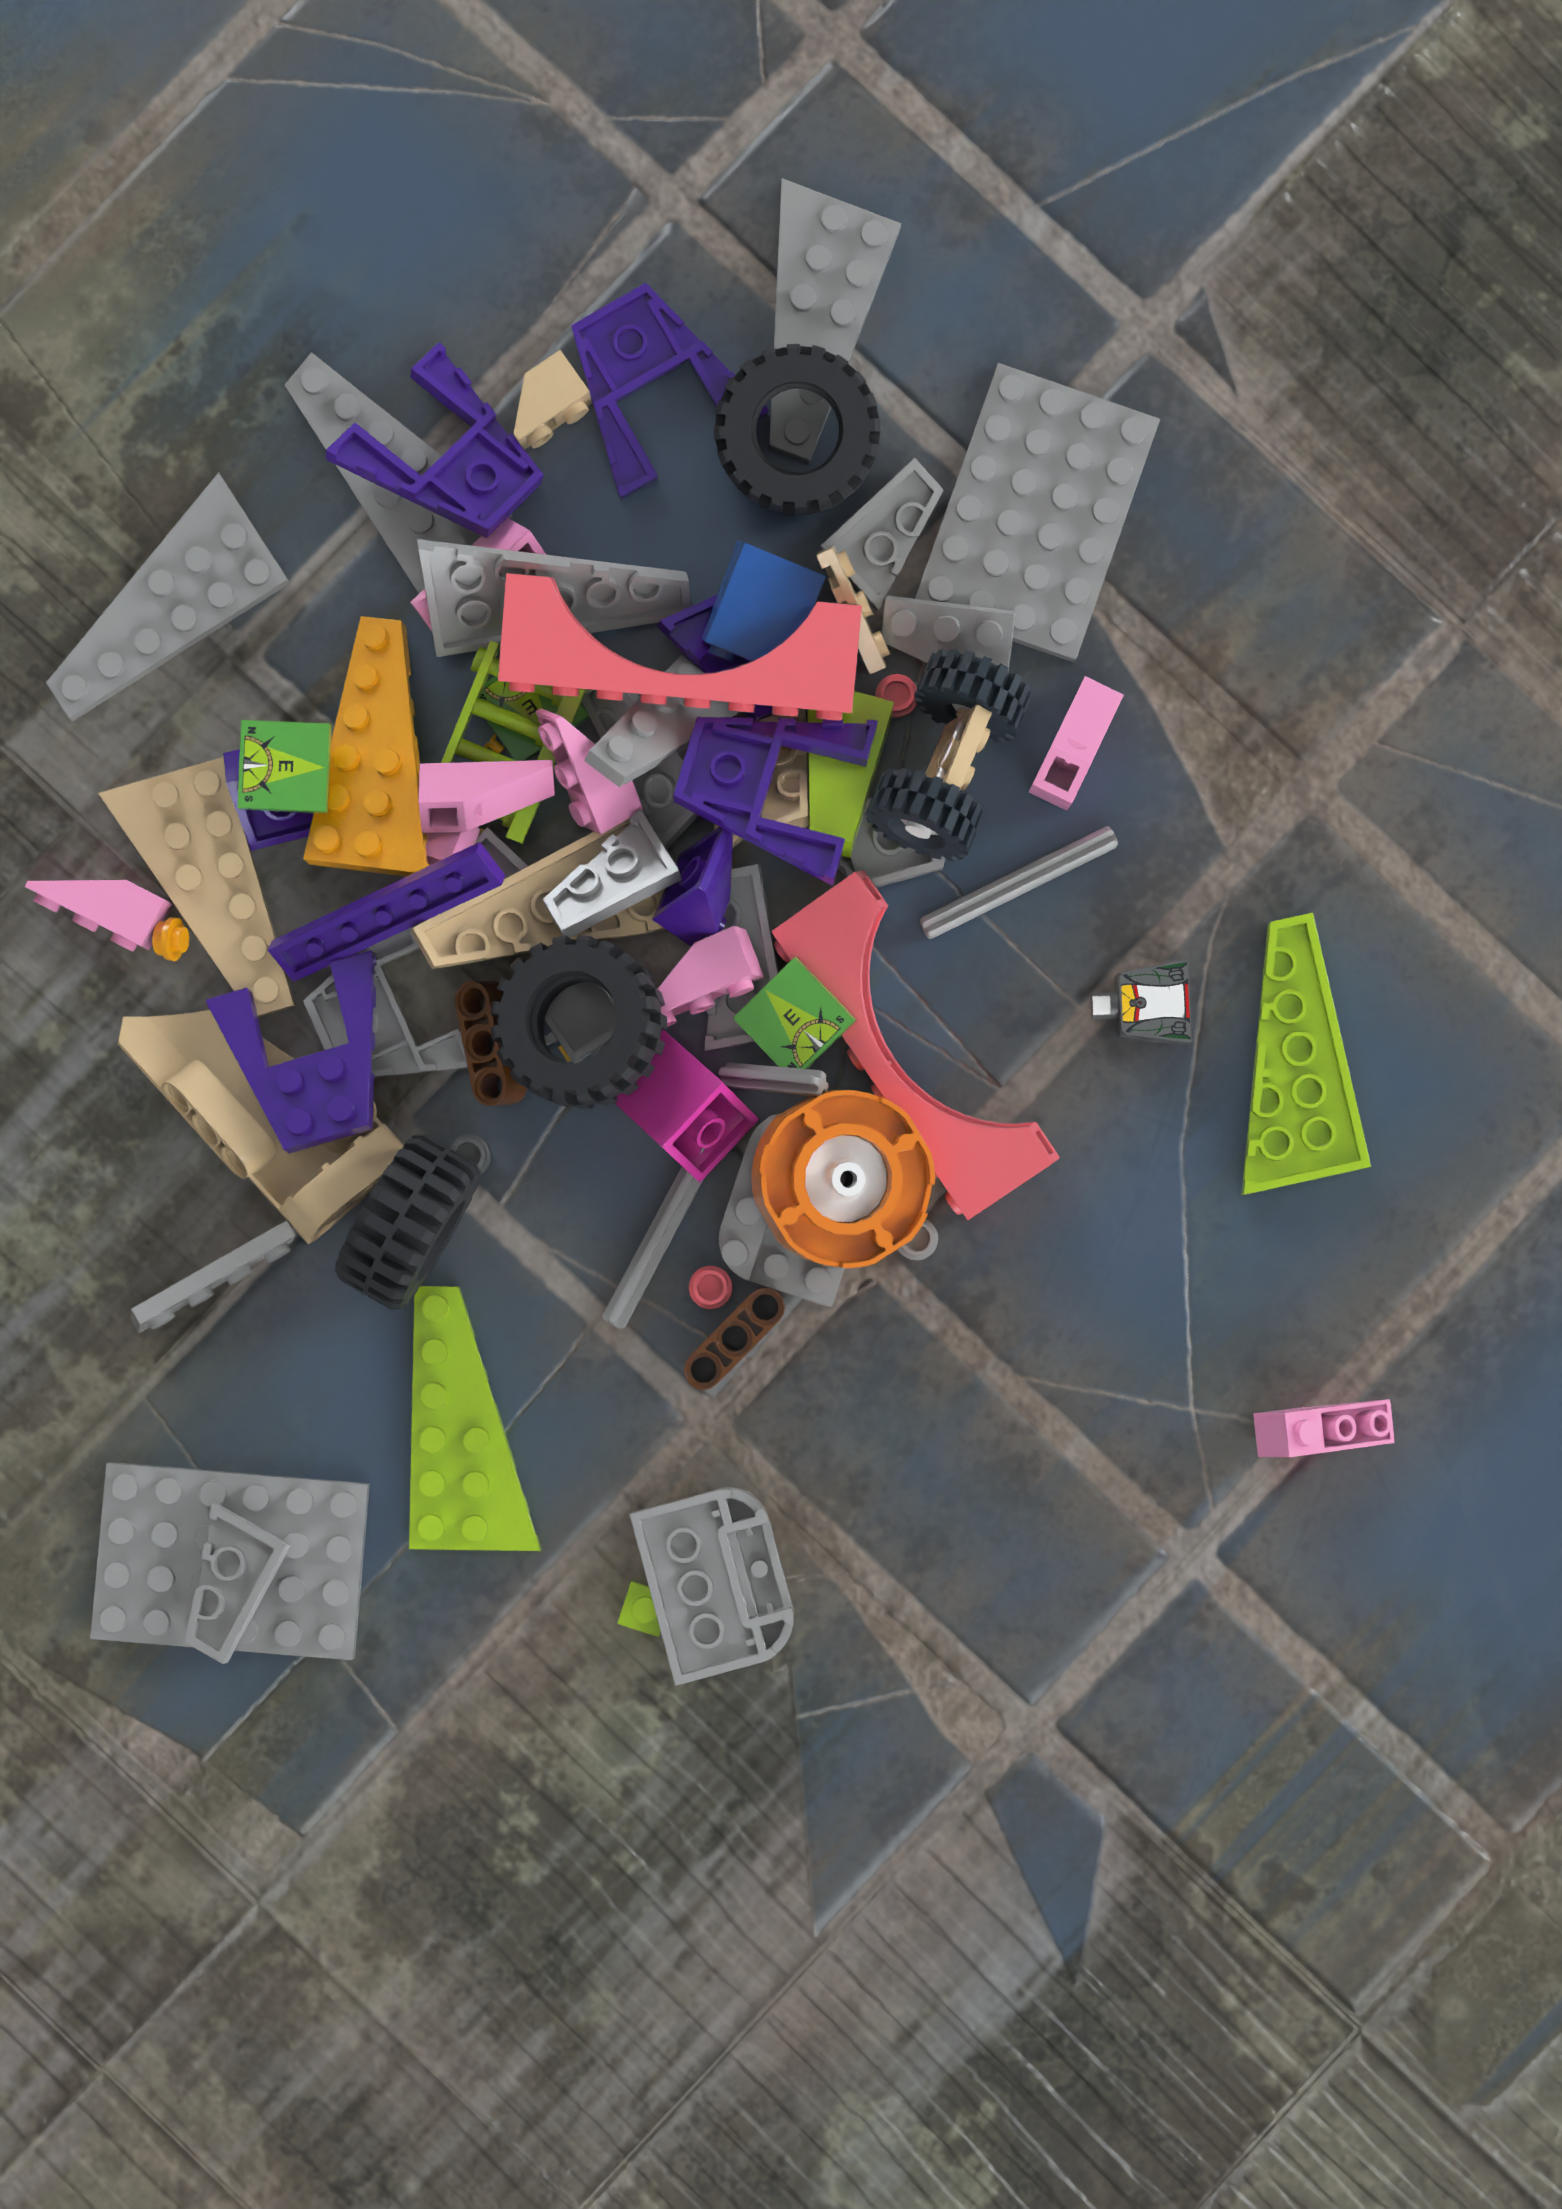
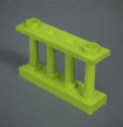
(485, 664)

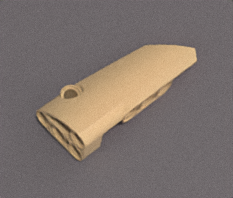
(205, 1084)

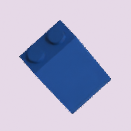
(759, 603)

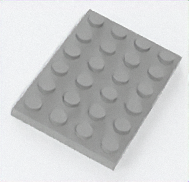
(1039, 508)
(155, 1541)

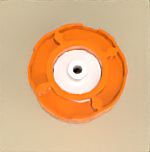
(884, 1187)

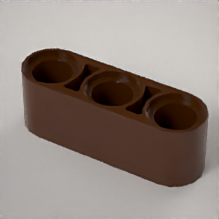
(475, 1030)
(722, 1356)

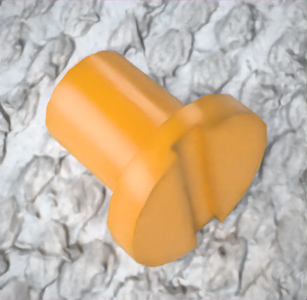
(494, 745)

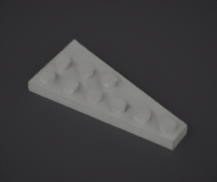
(330, 409)

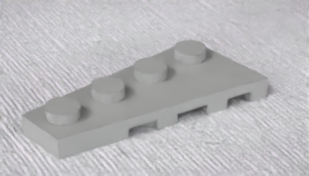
(651, 733)

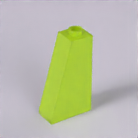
(839, 788)

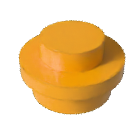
(170, 939)

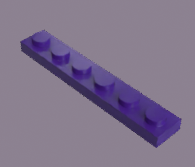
(387, 912)

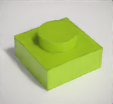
(639, 1610)

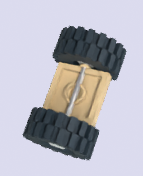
(976, 704)

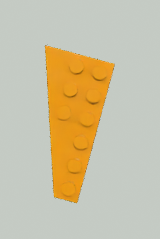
(373, 763)

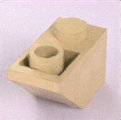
(548, 398)

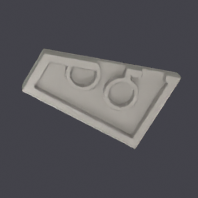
(886, 530)
(929, 626)
(618, 877)
(232, 1582)

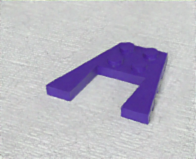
(626, 350)
(473, 481)
(732, 769)
(320, 1093)

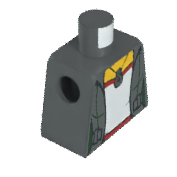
(1149, 1004)

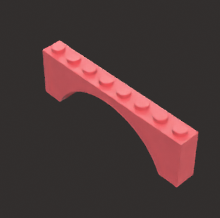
(550, 647)
(970, 1155)

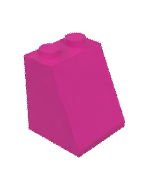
(687, 1110)

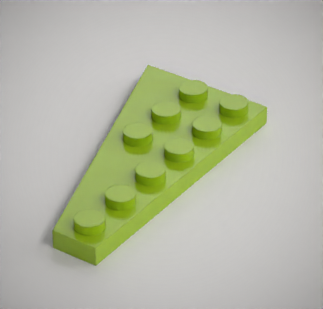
(1302, 1091)
(461, 1461)

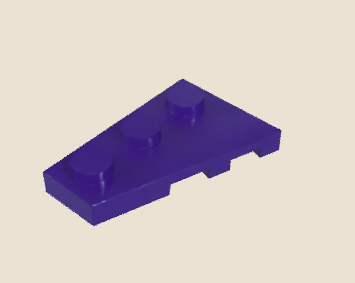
(686, 632)

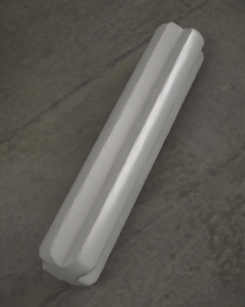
(773, 1079)

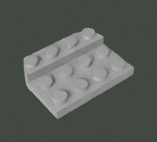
(755, 1253)
(714, 1582)

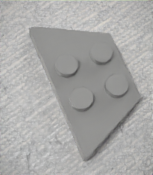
(884, 859)

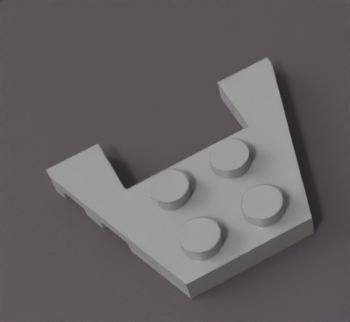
(394, 1043)

